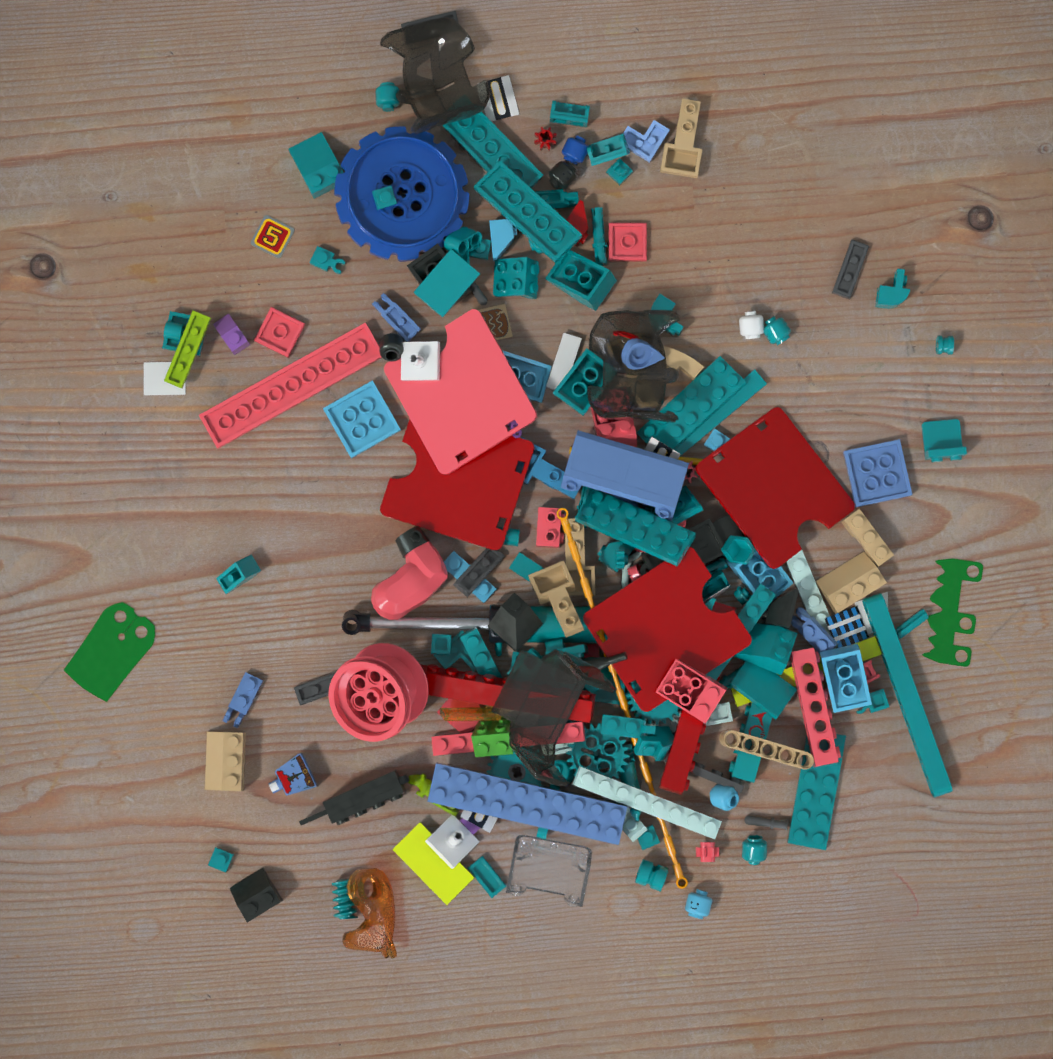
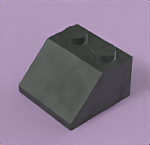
(255, 895)

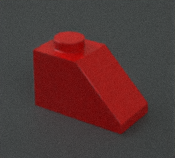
(579, 221)

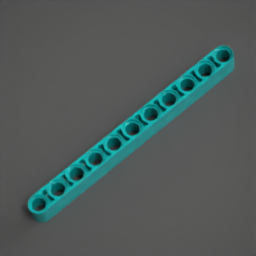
(907, 695)

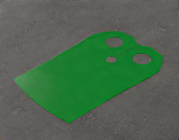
(104, 659)

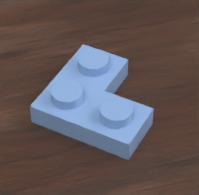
(648, 144)

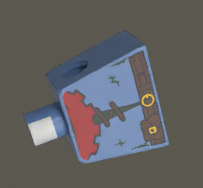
(293, 777)

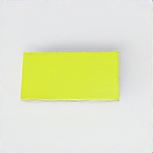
(430, 867)

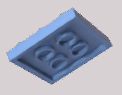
(877, 473)

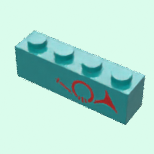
(756, 724)

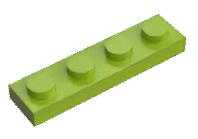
(187, 349)

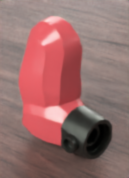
(413, 581)

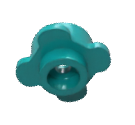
(742, 595)

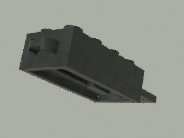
(708, 541)
(362, 797)

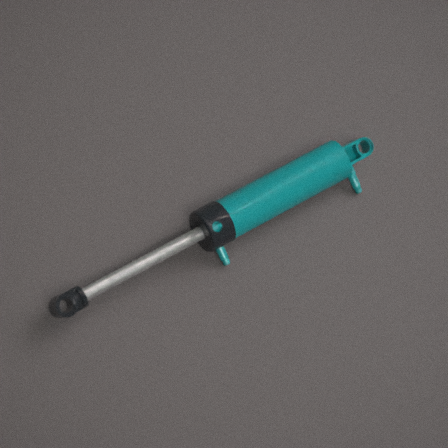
(548, 631)

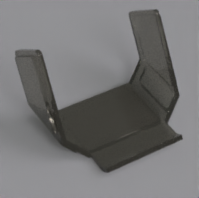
(539, 703)

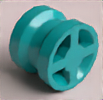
(944, 345)

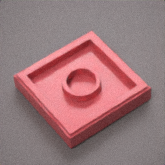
(627, 242)
(279, 332)

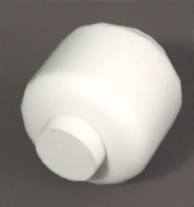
(751, 325)

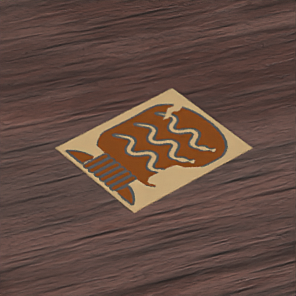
(498, 321)

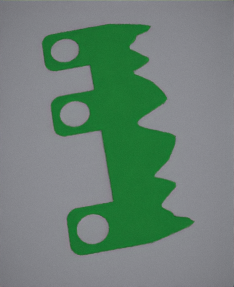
(948, 620)

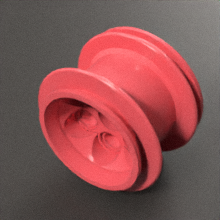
(365, 700)

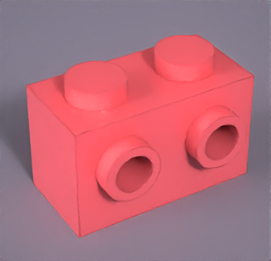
(549, 528)

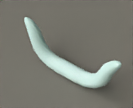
(625, 577)

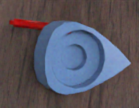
(638, 353)

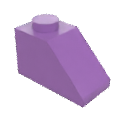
(231, 334)

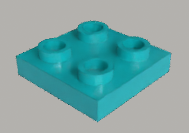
(174, 330)
(577, 651)

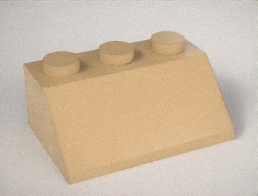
(850, 582)
(225, 761)

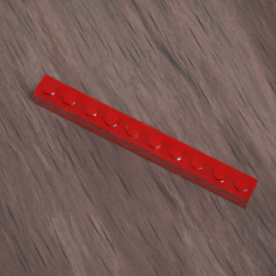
(486, 688)
(685, 742)

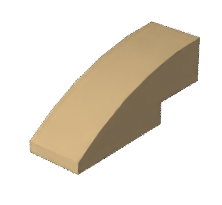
(681, 361)

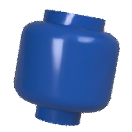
(575, 150)

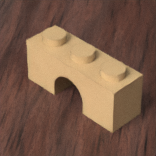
(867, 536)

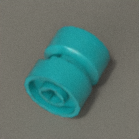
(651, 875)

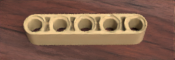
(775, 749)

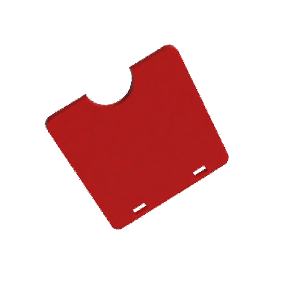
(773, 486)
(465, 501)
(663, 621)

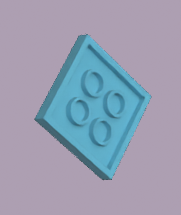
(361, 419)

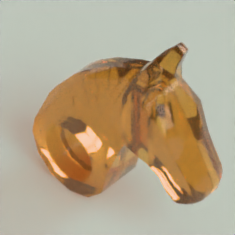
(377, 929)

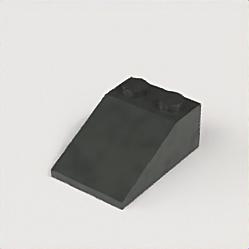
(426, 263)

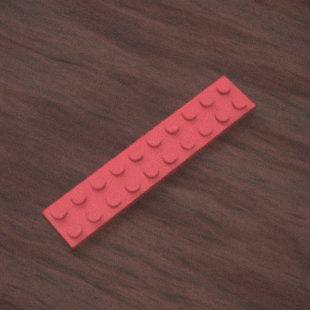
(291, 385)

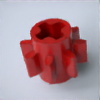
(543, 134)

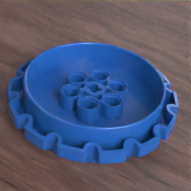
(388, 157)

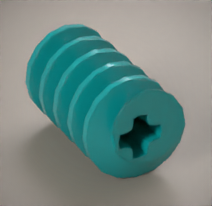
(344, 902)

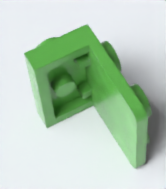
(492, 738)

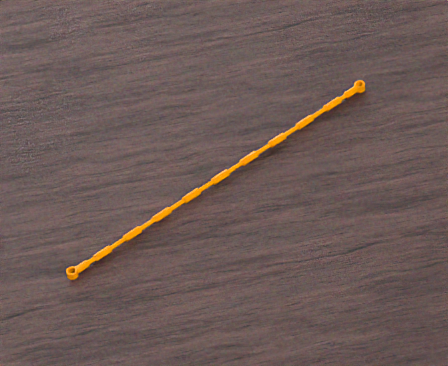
(621, 696)

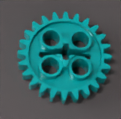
(602, 740)

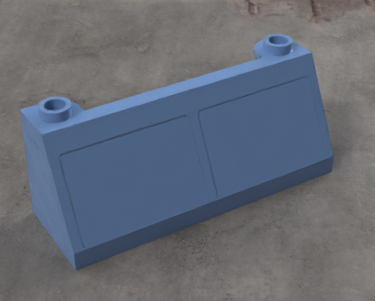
(625, 472)

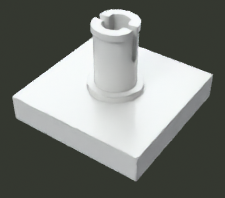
(420, 361)
(452, 841)

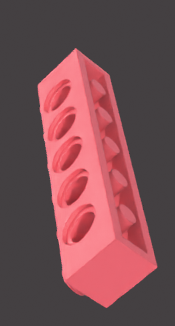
(810, 657)

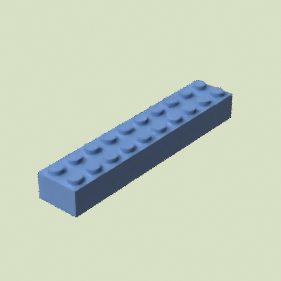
(527, 803)

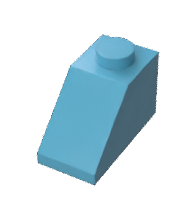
(502, 236)

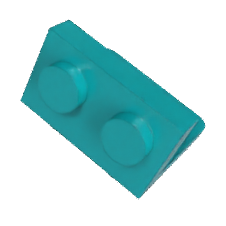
(516, 277)
(943, 440)

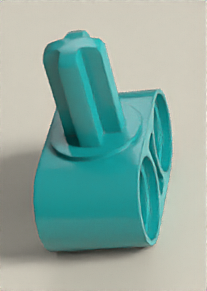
(463, 242)

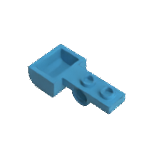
(544, 472)

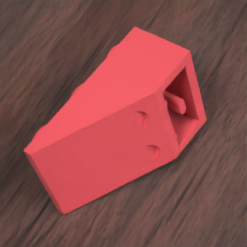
(615, 429)
(691, 690)

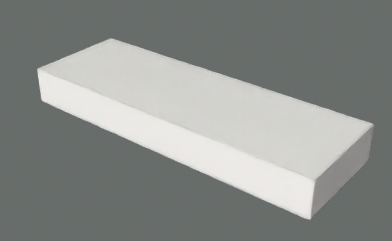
(564, 359)

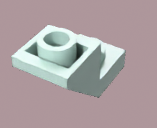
(631, 827)

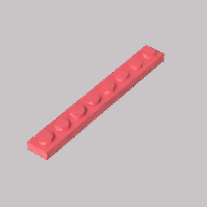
(463, 742)

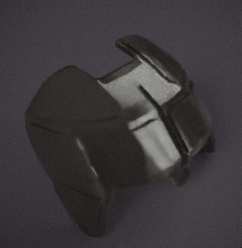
(431, 61)
(631, 396)

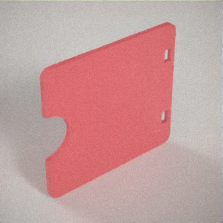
(471, 399)

